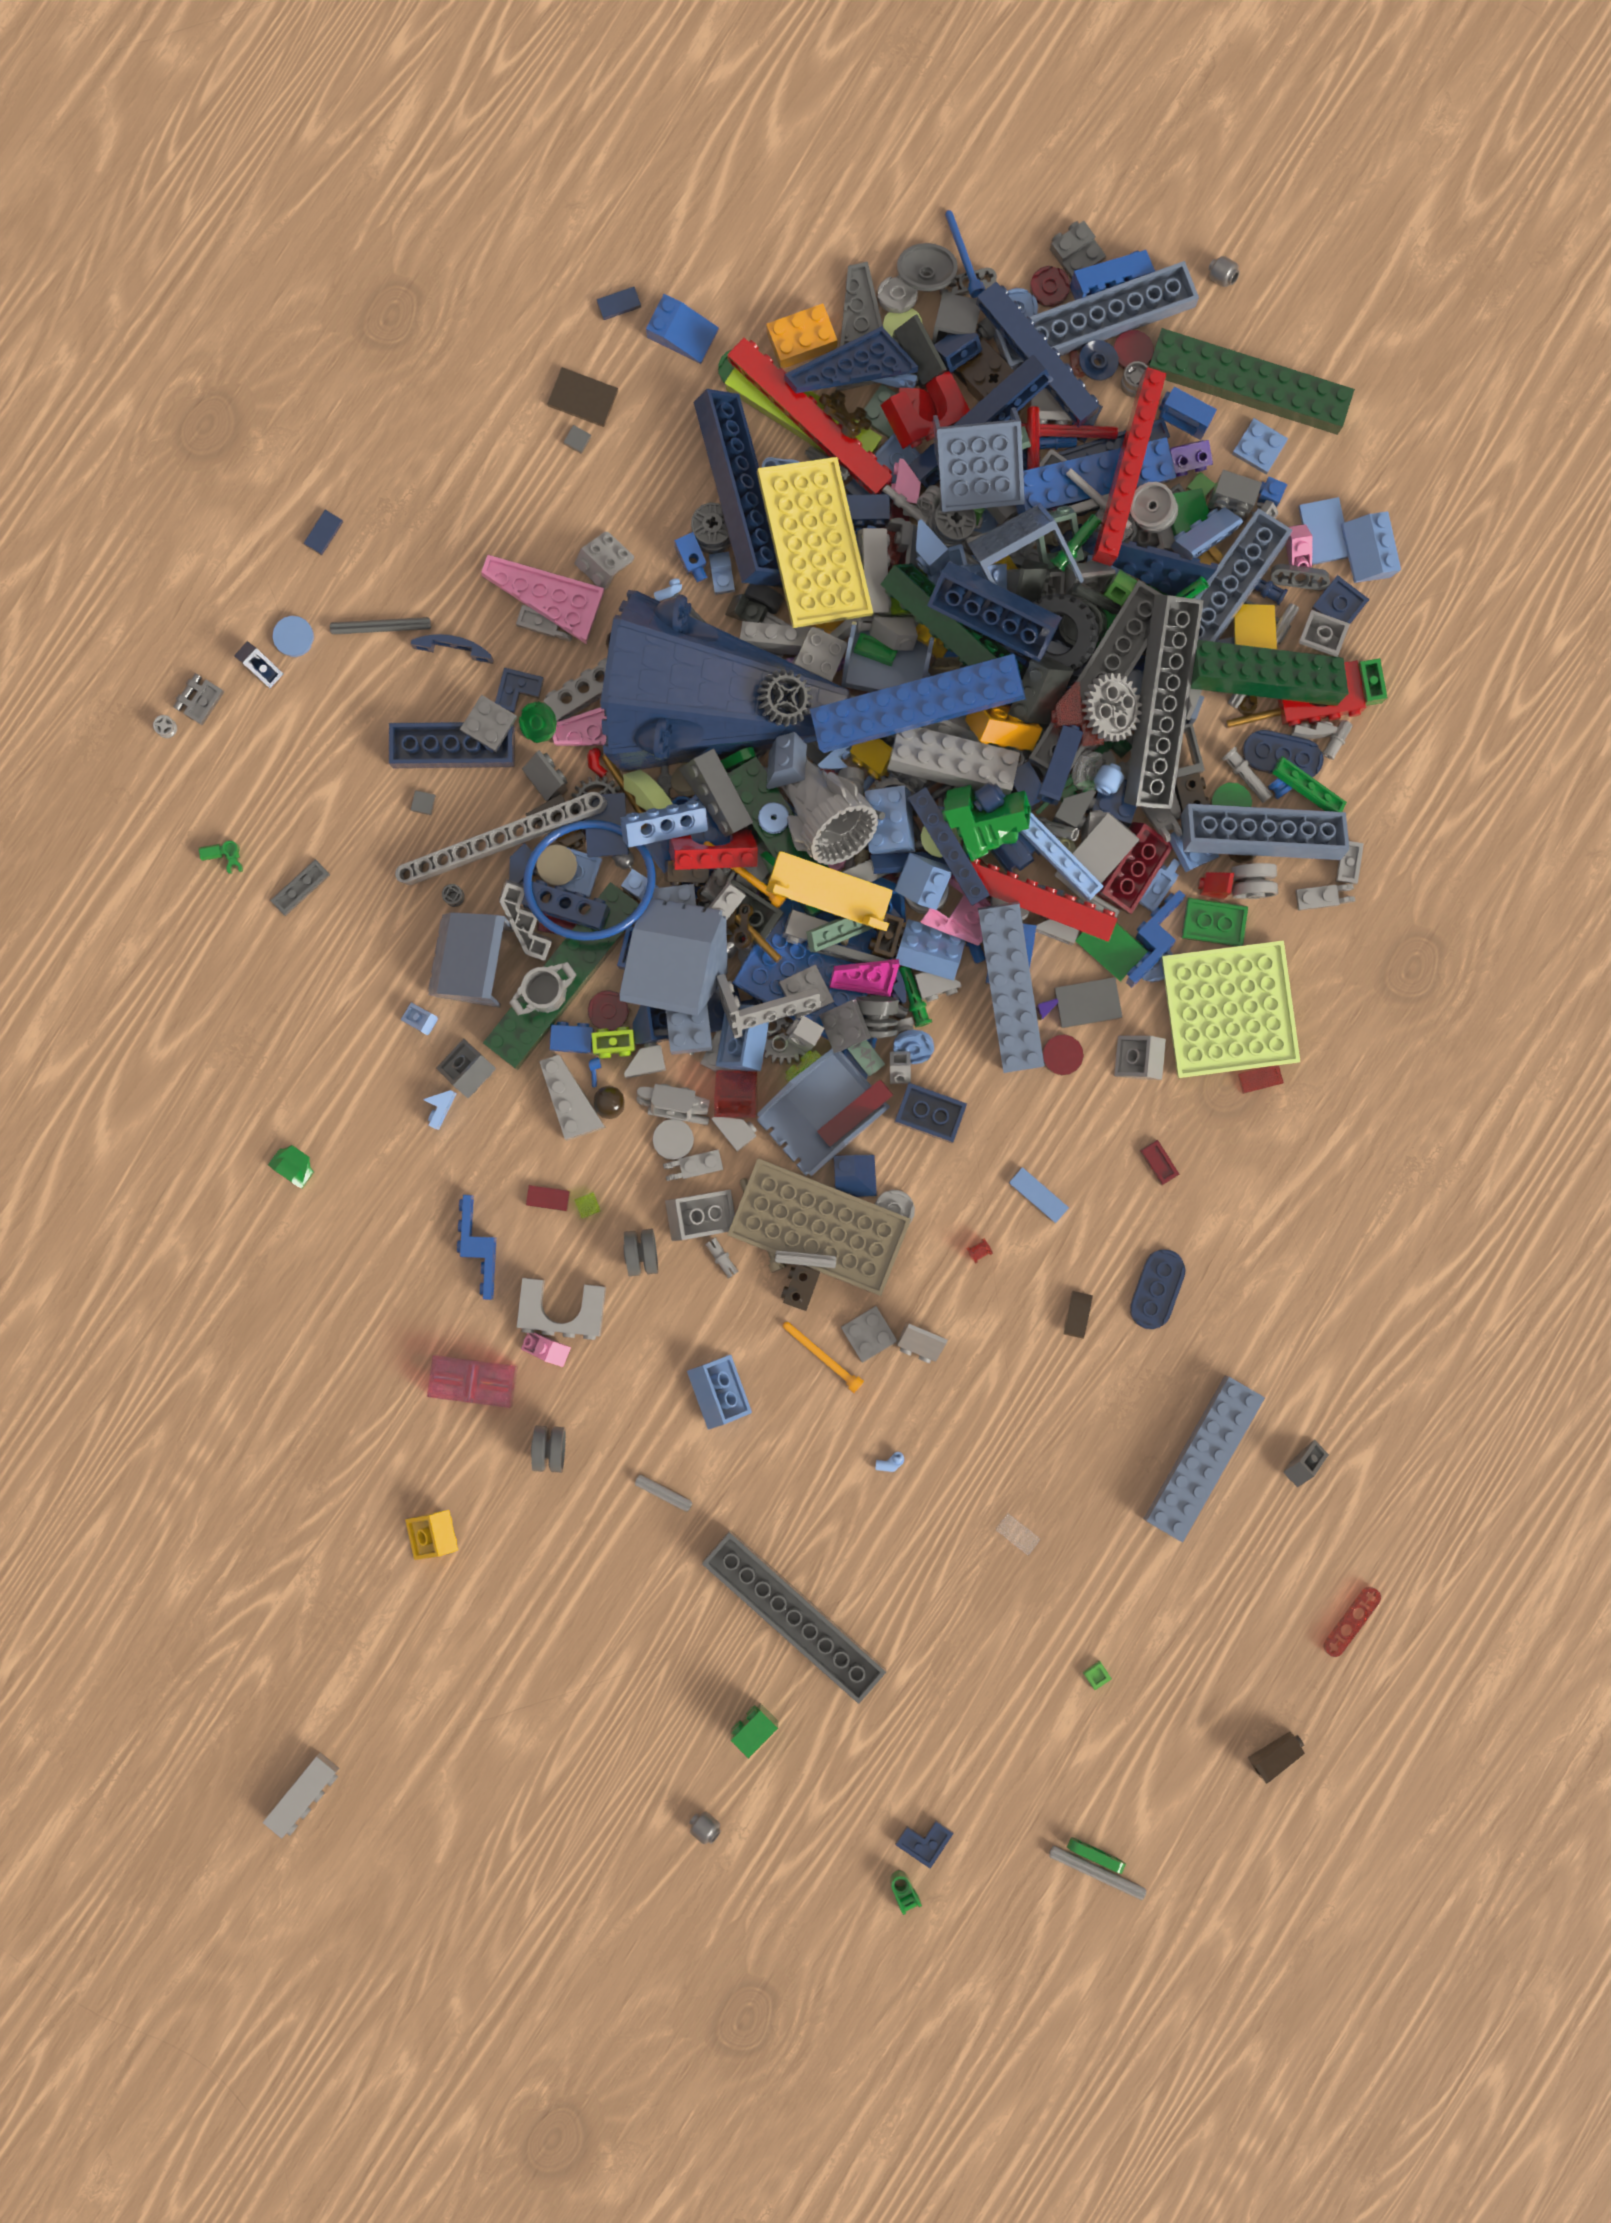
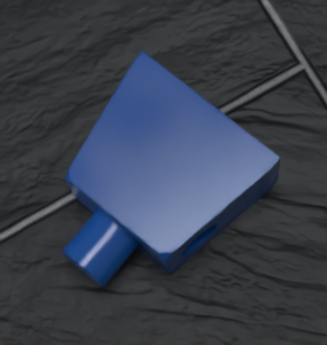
(687, 548)

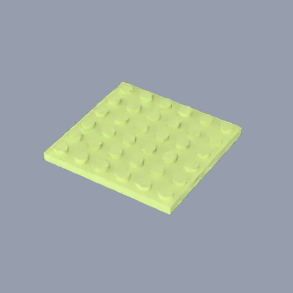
(1230, 1009)

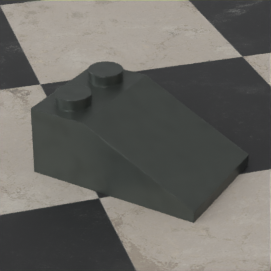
(764, 915)

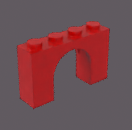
(912, 428)
(1352, 705)
(740, 852)

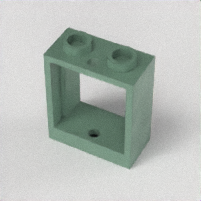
(1062, 514)

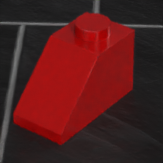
(1216, 884)

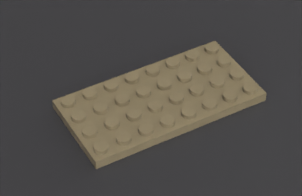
(806, 1216)

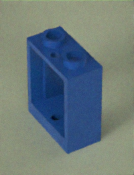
(1186, 412)

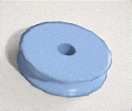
(769, 810)

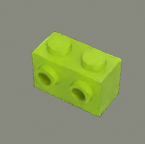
(613, 1042)

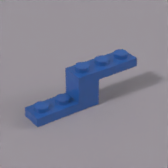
(1154, 938)
(477, 1247)

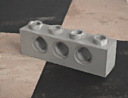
(571, 688)

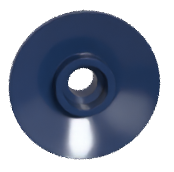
(1102, 352)

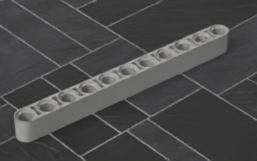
(490, 838)

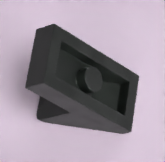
(746, 610)

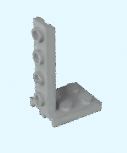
(763, 1012)

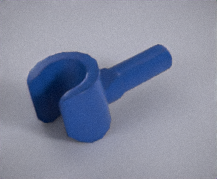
(593, 1065)

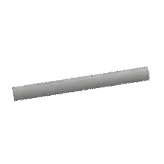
(1089, 490)

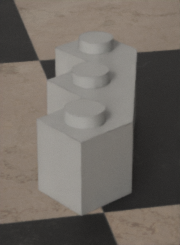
(523, 921)

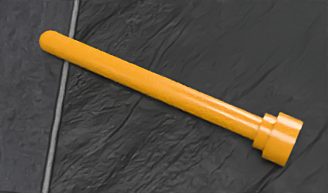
(776, 900)
(852, 1381)

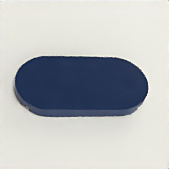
(1265, 748)
(1157, 1289)

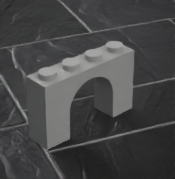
(532, 1315)

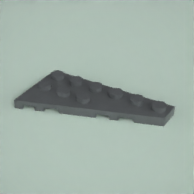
(860, 310)

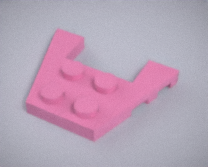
(963, 921)

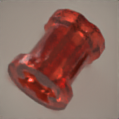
(979, 1250)

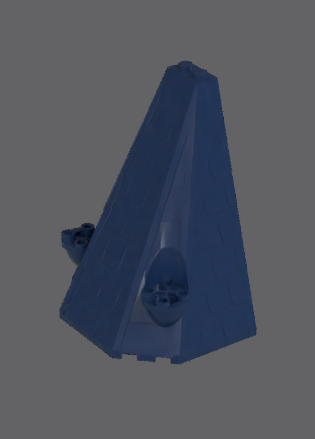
(690, 688)

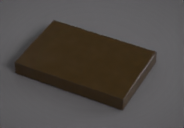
(582, 397)

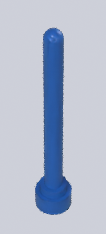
(975, 285)

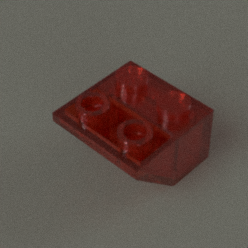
(736, 1094)

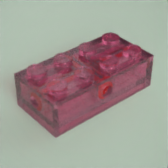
(472, 1381)

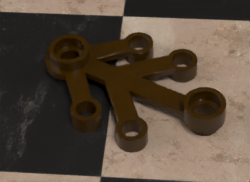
(836, 409)
(737, 932)

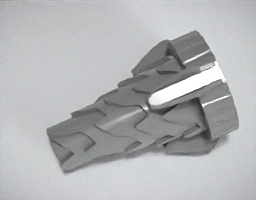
(831, 816)

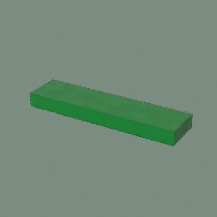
(1308, 786)

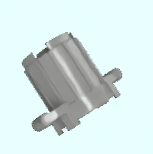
(543, 989)

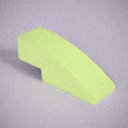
(646, 790)

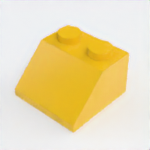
(873, 756)
(431, 1535)

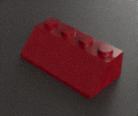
(1136, 871)

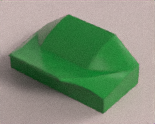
(292, 1165)

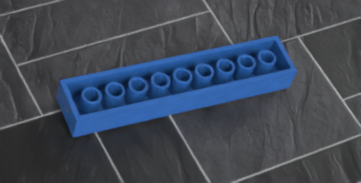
(918, 703)

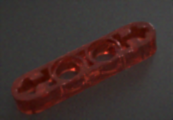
(1356, 1624)

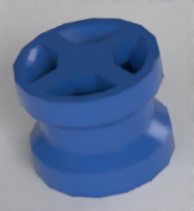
(1280, 788)

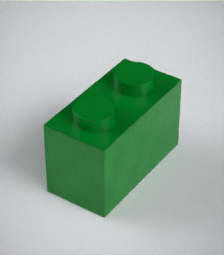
(1373, 681)

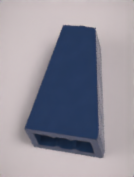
(1060, 764)

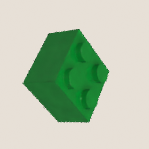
(754, 1730)

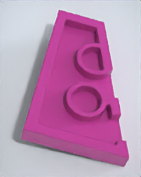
(866, 977)

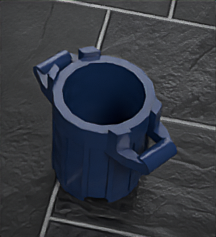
(1015, 855)

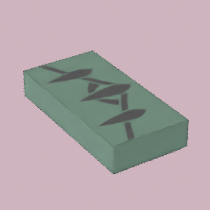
(866, 1057)

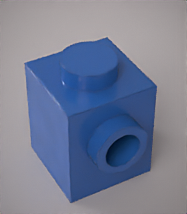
(1271, 490)

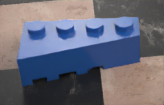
(1110, 273)

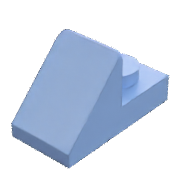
(721, 573)
(833, 760)
(419, 1018)
(443, 1102)

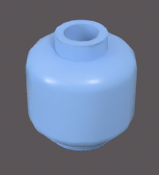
(1108, 779)

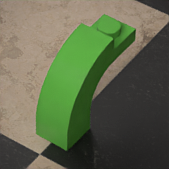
(1120, 587)

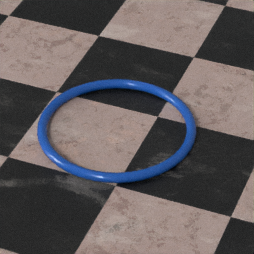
(527, 883)

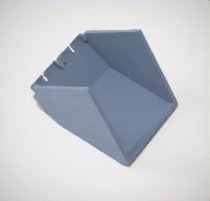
(467, 957)
(675, 957)
(809, 1104)

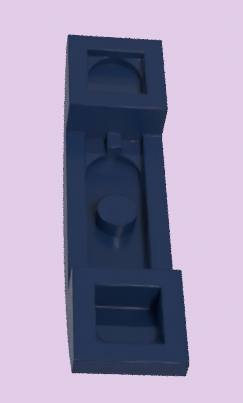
(428, 643)

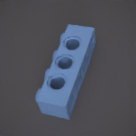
(694, 823)

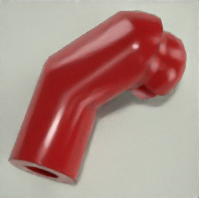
(593, 762)

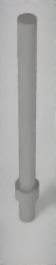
(900, 501)

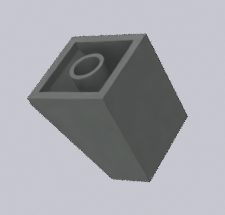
(955, 316)

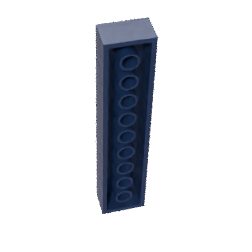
(738, 485)

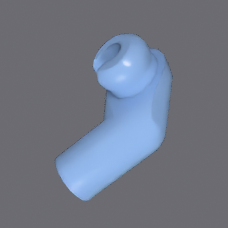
(668, 592)
(891, 1464)

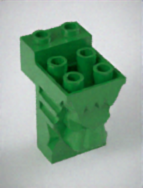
(985, 830)

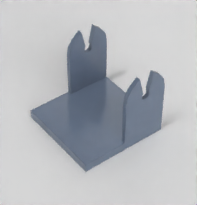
(980, 464)
(1017, 534)
(872, 676)

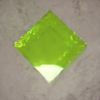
(587, 1205)

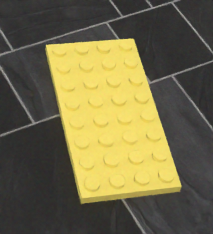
(814, 542)

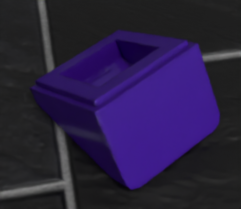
(1045, 1007)

